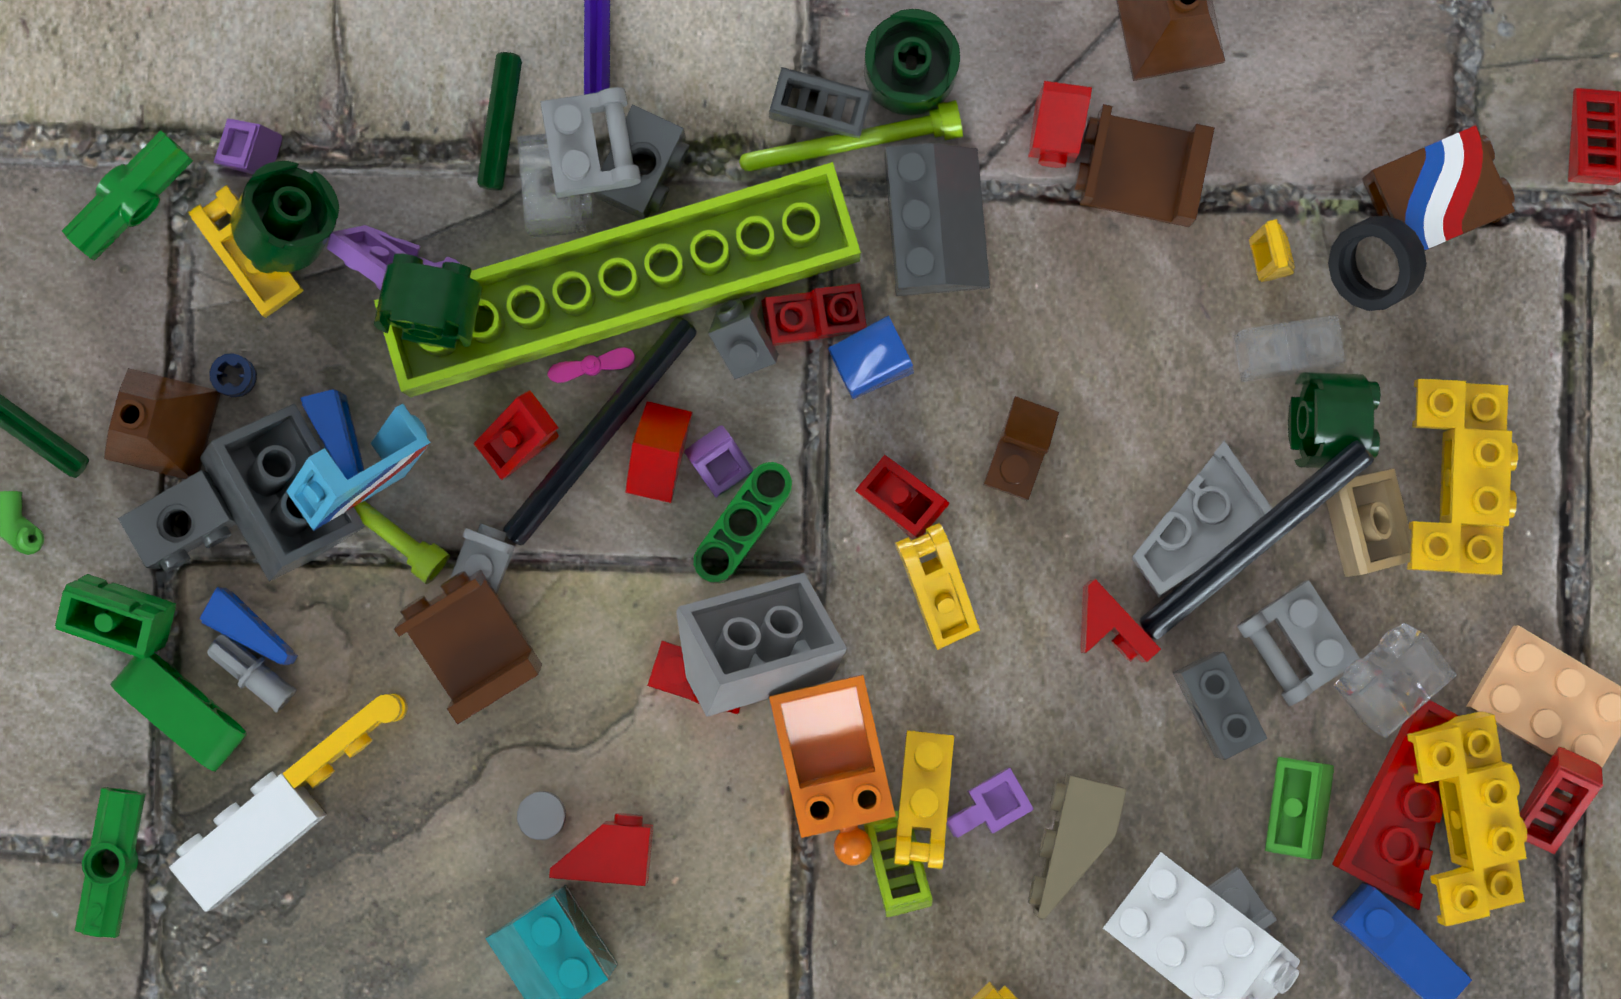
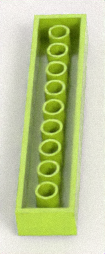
(641, 276)

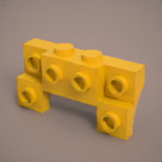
(1473, 477)
(1479, 816)

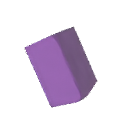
(247, 146)
(718, 460)

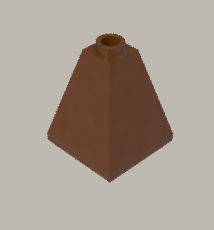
(1169, 36)
(161, 424)

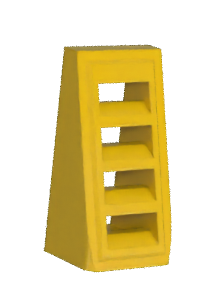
(1271, 252)

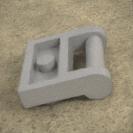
(574, 147)
(1311, 634)

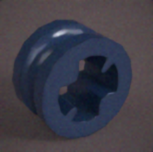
(237, 361)

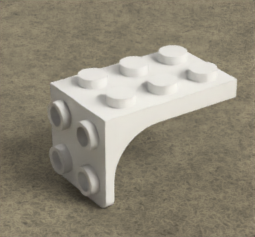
(1200, 938)

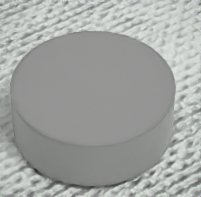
(541, 815)

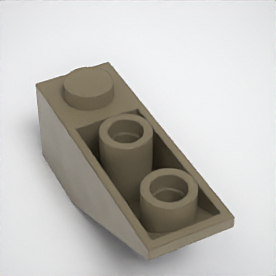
(1081, 831)

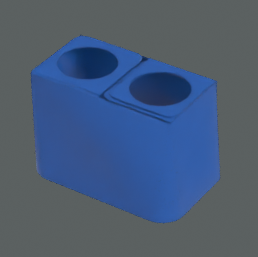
(871, 358)

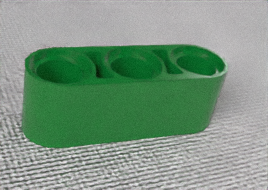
(747, 499)
(179, 710)

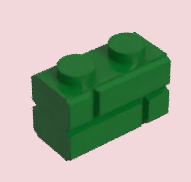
(115, 616)

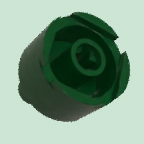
(937, 59)
(284, 217)
(428, 302)
(1331, 415)

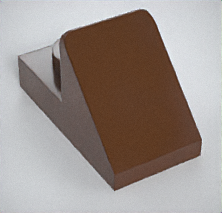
(1021, 448)

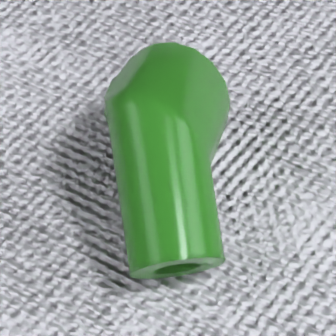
(15, 528)

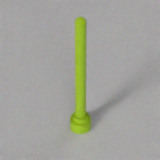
(940, 122)
(423, 558)

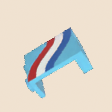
(325, 493)

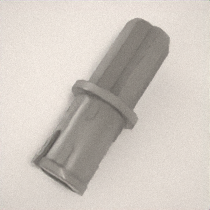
(251, 672)

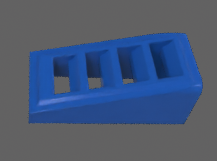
(334, 424)
(237, 621)

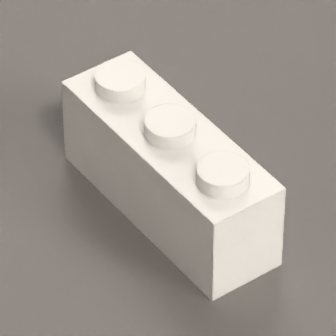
(245, 840)

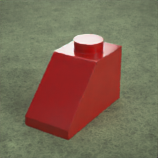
(1059, 123)
(611, 854)

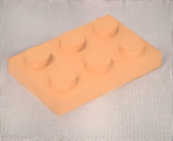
(1550, 698)

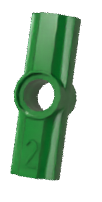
(127, 195)
(104, 893)

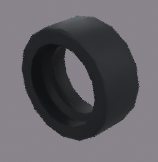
(1349, 280)

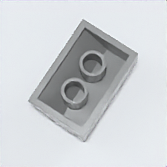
(757, 643)

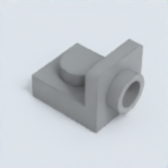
(485, 552)
(1240, 894)

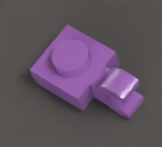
(996, 803)

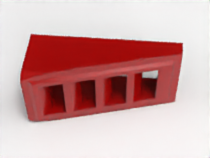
(1579, 168)
(1569, 773)

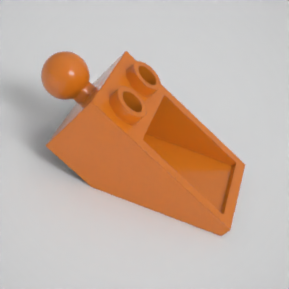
(832, 758)

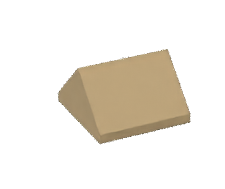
(1370, 524)

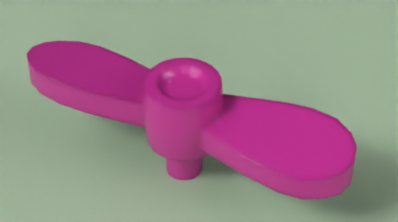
(591, 365)

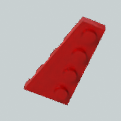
(1397, 819)

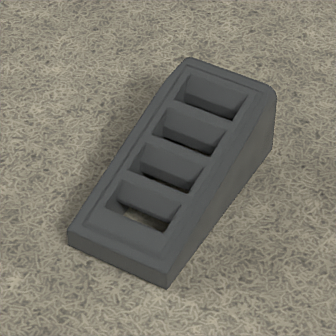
(794, 79)

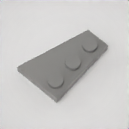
(1201, 523)

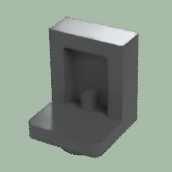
(742, 337)

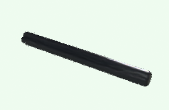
(599, 431)
(1257, 539)

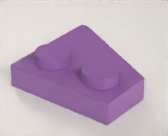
(372, 250)

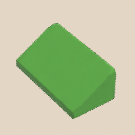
(1299, 808)

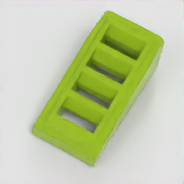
(903, 904)

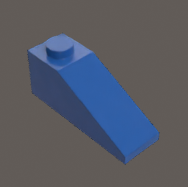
(1400, 945)

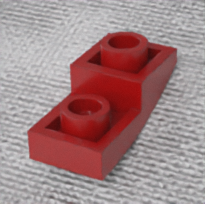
(814, 314)

